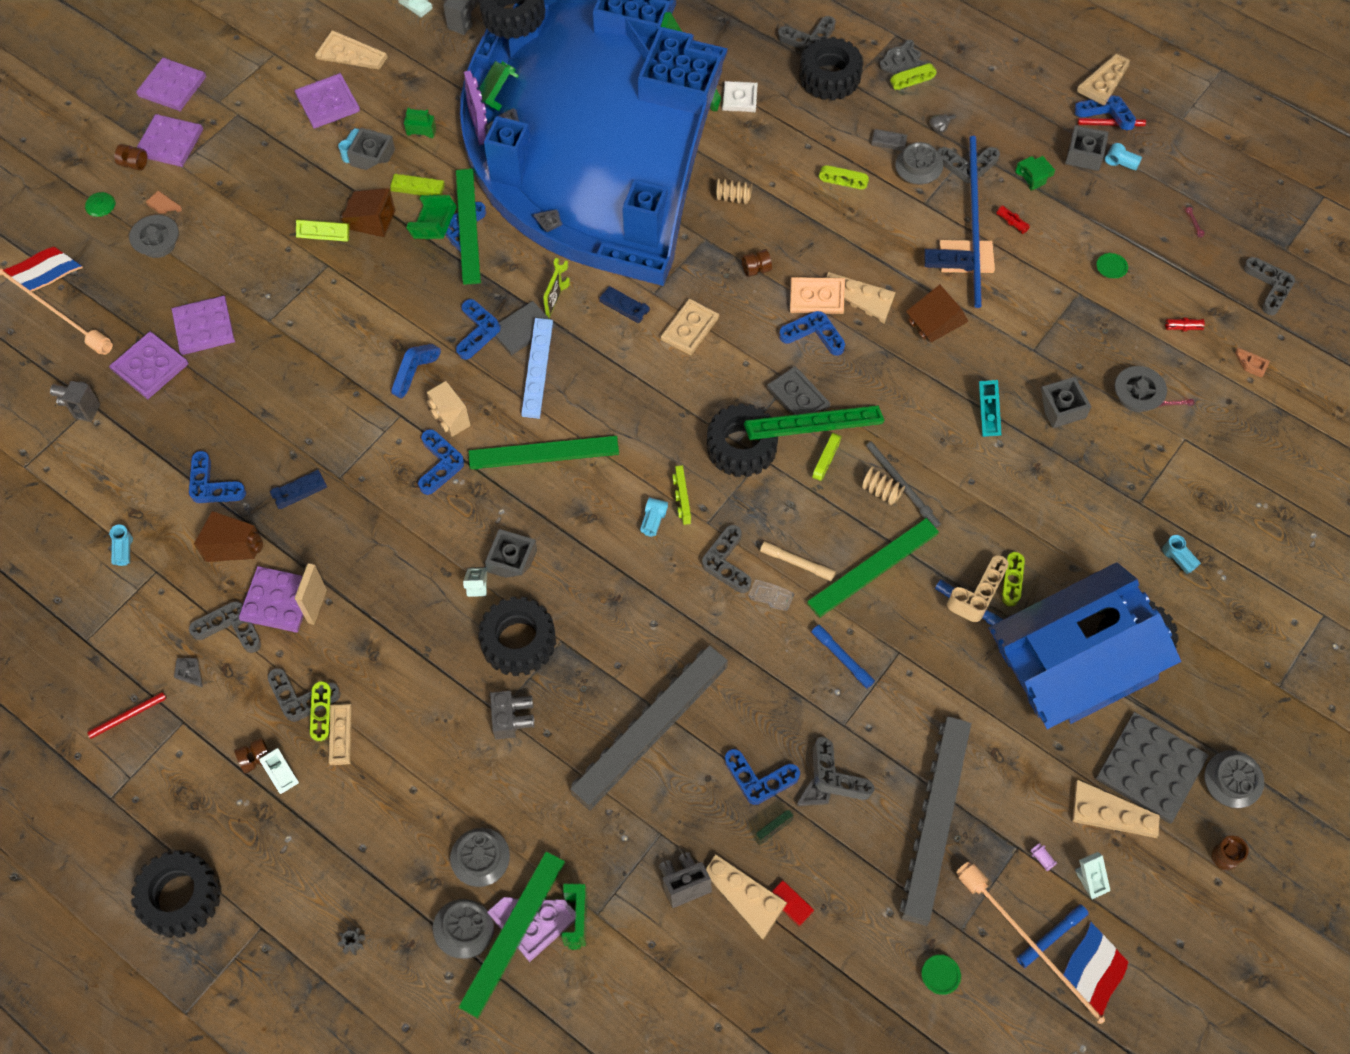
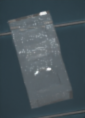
(772, 594)

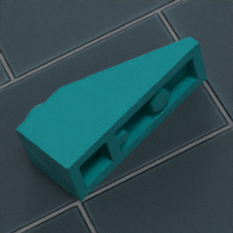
(990, 408)

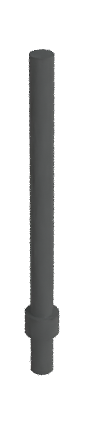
(924, 509)

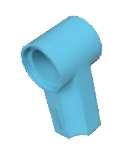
(345, 145)
(1118, 155)
(654, 512)
(121, 545)
(1181, 555)

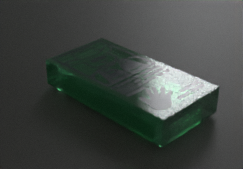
(773, 827)

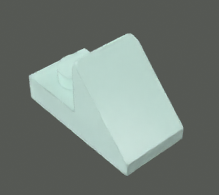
(419, 7)
(476, 582)
(278, 770)
(1093, 875)

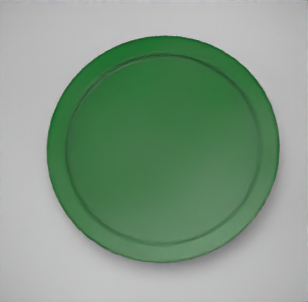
(100, 204)
(1112, 265)
(941, 974)

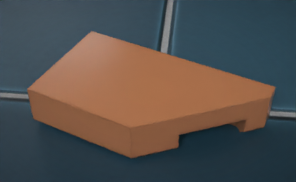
(162, 203)
(1252, 362)

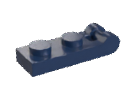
(949, 259)
(624, 304)
(298, 489)

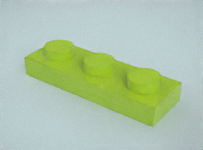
(416, 185)
(322, 230)
(681, 495)

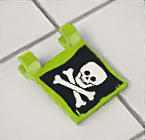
(555, 287)

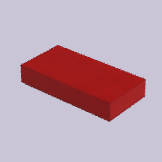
(796, 907)

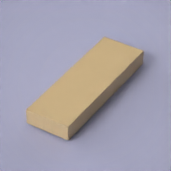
(340, 734)

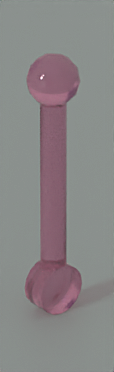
(1201, 233)
(1190, 402)

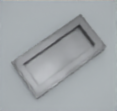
(889, 140)

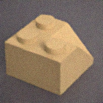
(448, 409)

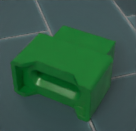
(419, 123)
(1035, 171)

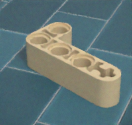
(974, 605)

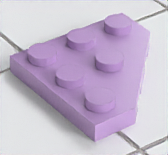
(547, 925)

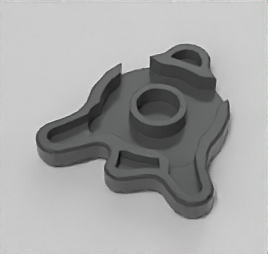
(902, 58)

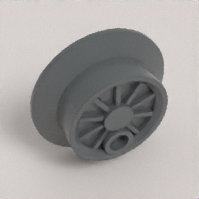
(919, 163)
(154, 236)
(1140, 388)
(1234, 779)
(480, 857)
(463, 928)

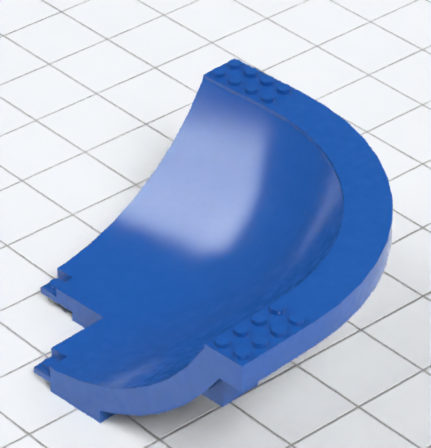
(601, 131)

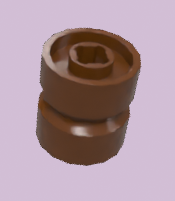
(130, 157)
(756, 263)
(258, 749)
(1230, 852)

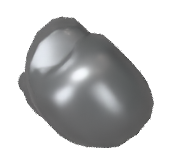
(941, 122)

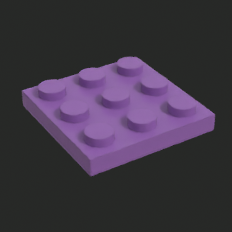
(171, 84)
(327, 100)
(476, 108)
(170, 140)
(203, 325)
(148, 365)
(273, 600)

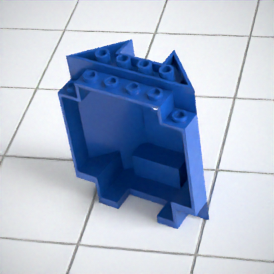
(1077, 675)

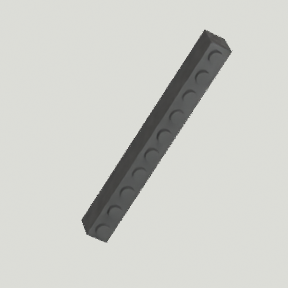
(649, 728)
(936, 823)

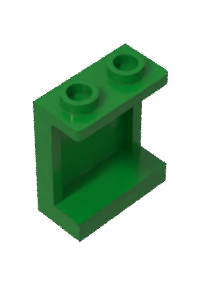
(494, 82)
(433, 218)
(576, 894)

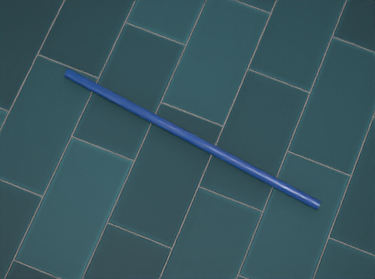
(975, 222)

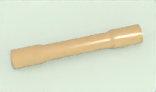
(817, 569)

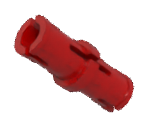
(1013, 219)
(1185, 324)

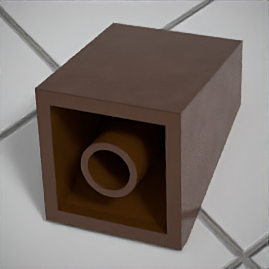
(370, 211)
(936, 314)
(227, 539)

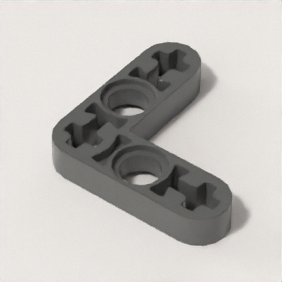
(785, 33)
(950, 157)
(1276, 281)
(720, 559)
(233, 620)
(294, 702)
(831, 784)

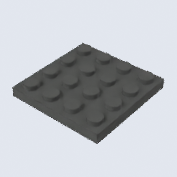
(1152, 767)

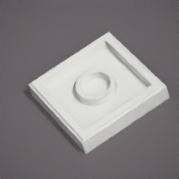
(740, 96)

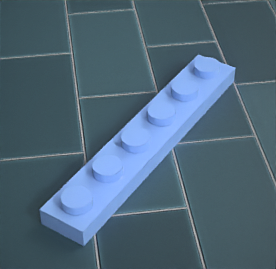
(537, 368)

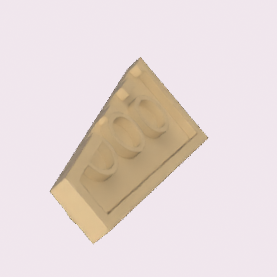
(349, 51)
(1104, 81)
(871, 299)
(1110, 812)
(748, 897)

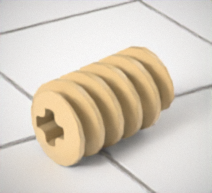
(733, 191)
(882, 486)

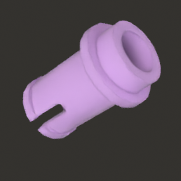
(1043, 857)

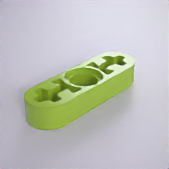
(921, 74)
(855, 179)
(826, 457)
(1007, 585)
(326, 696)

